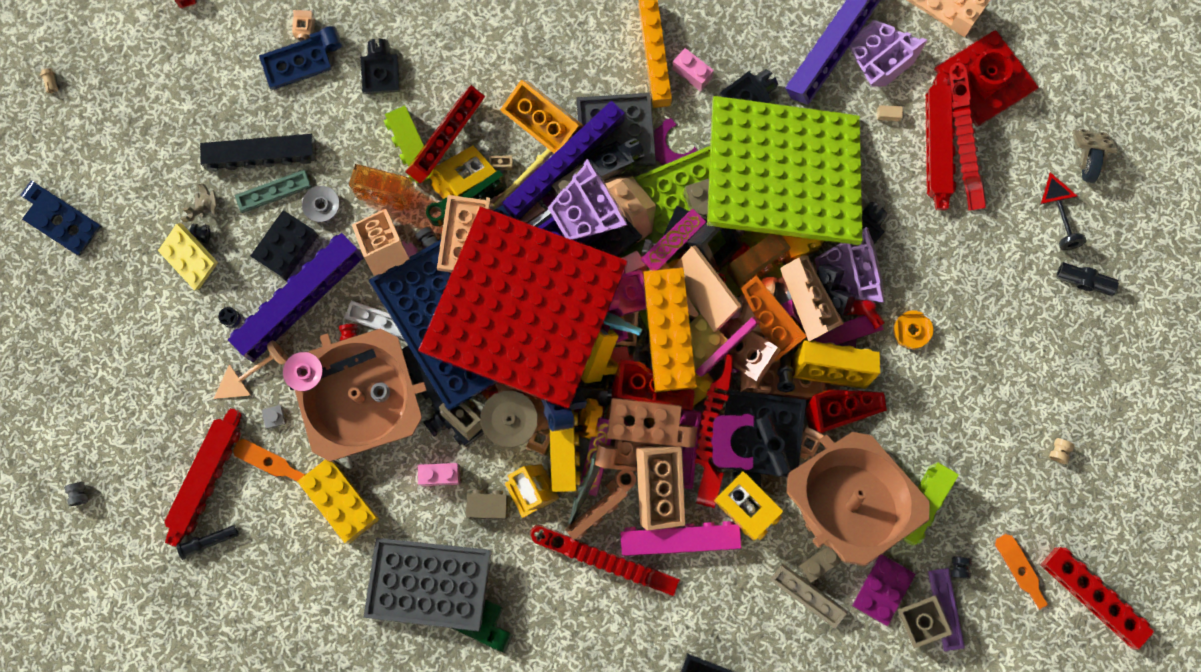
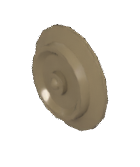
(508, 419)

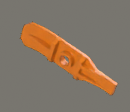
(258, 456)
(1016, 559)

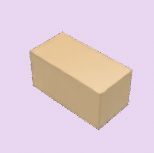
(889, 113)
(501, 162)

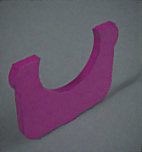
(662, 152)
(722, 431)

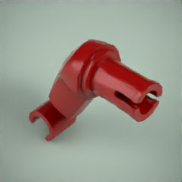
(867, 308)

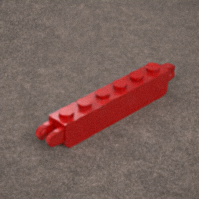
(940, 143)
(202, 476)

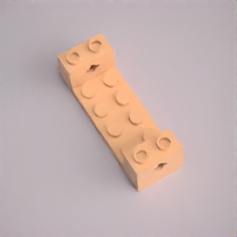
(955, 14)

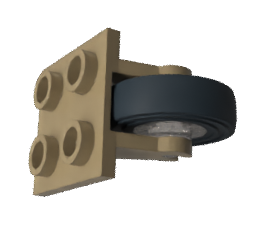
(1092, 158)

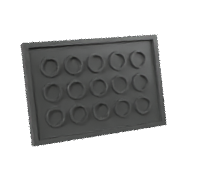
(428, 584)

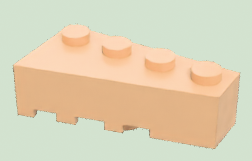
(810, 298)

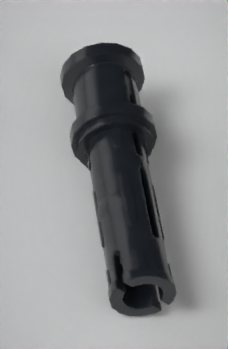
(786, 373)
(198, 544)

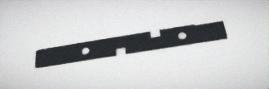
(339, 366)

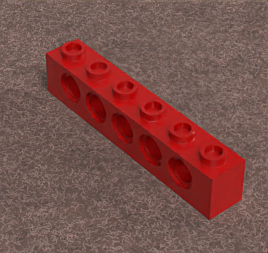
(445, 134)
(1140, 628)

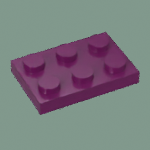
(883, 590)

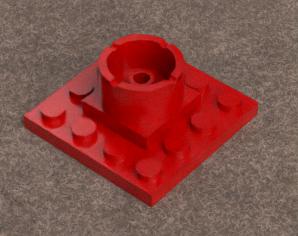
(995, 76)

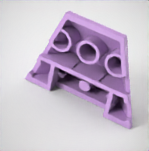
(884, 52)
(586, 206)
(861, 268)

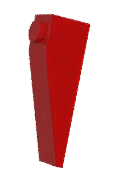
(636, 383)
(842, 407)

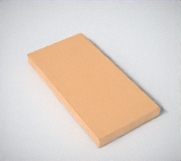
(707, 289)

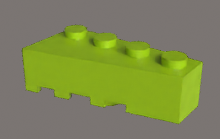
(404, 135)
(935, 487)

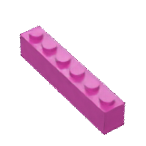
(680, 539)

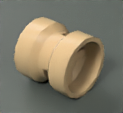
(1061, 451)

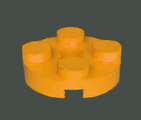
(920, 322)
(589, 418)

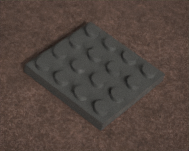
(636, 125)

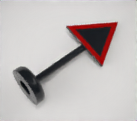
(1055, 192)

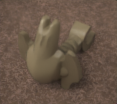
(203, 204)

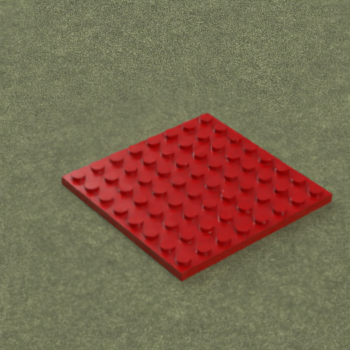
(523, 307)

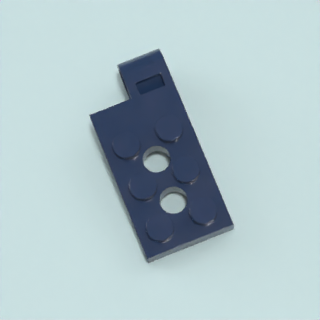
(314, 52)
(47, 207)
(560, 417)

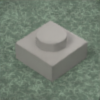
(273, 417)

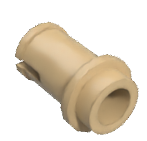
(49, 80)

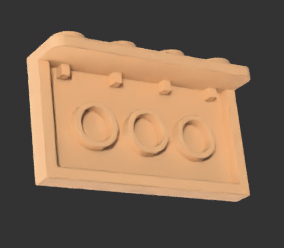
(457, 223)

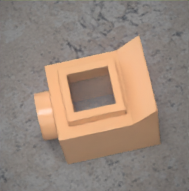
(303, 24)
(539, 442)
(810, 443)

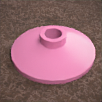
(298, 363)

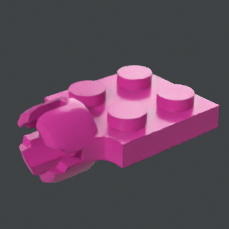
(629, 294)

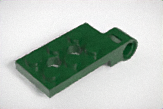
(489, 187)
(490, 634)

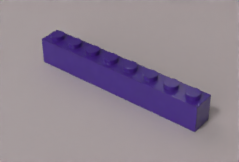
(829, 49)
(564, 160)

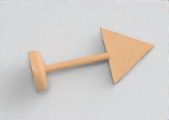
(232, 384)

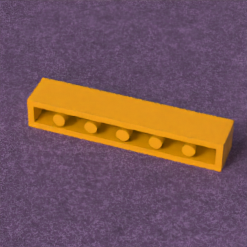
(655, 53)

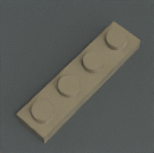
(808, 595)

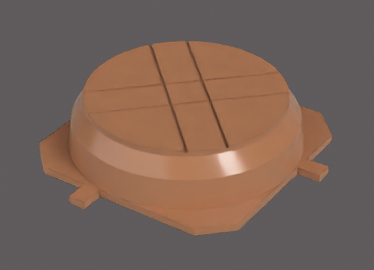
(340, 409)
(856, 498)

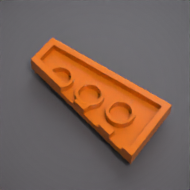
(774, 320)

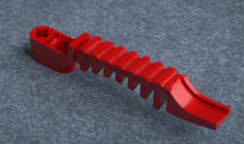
(967, 150)
(711, 478)
(609, 562)

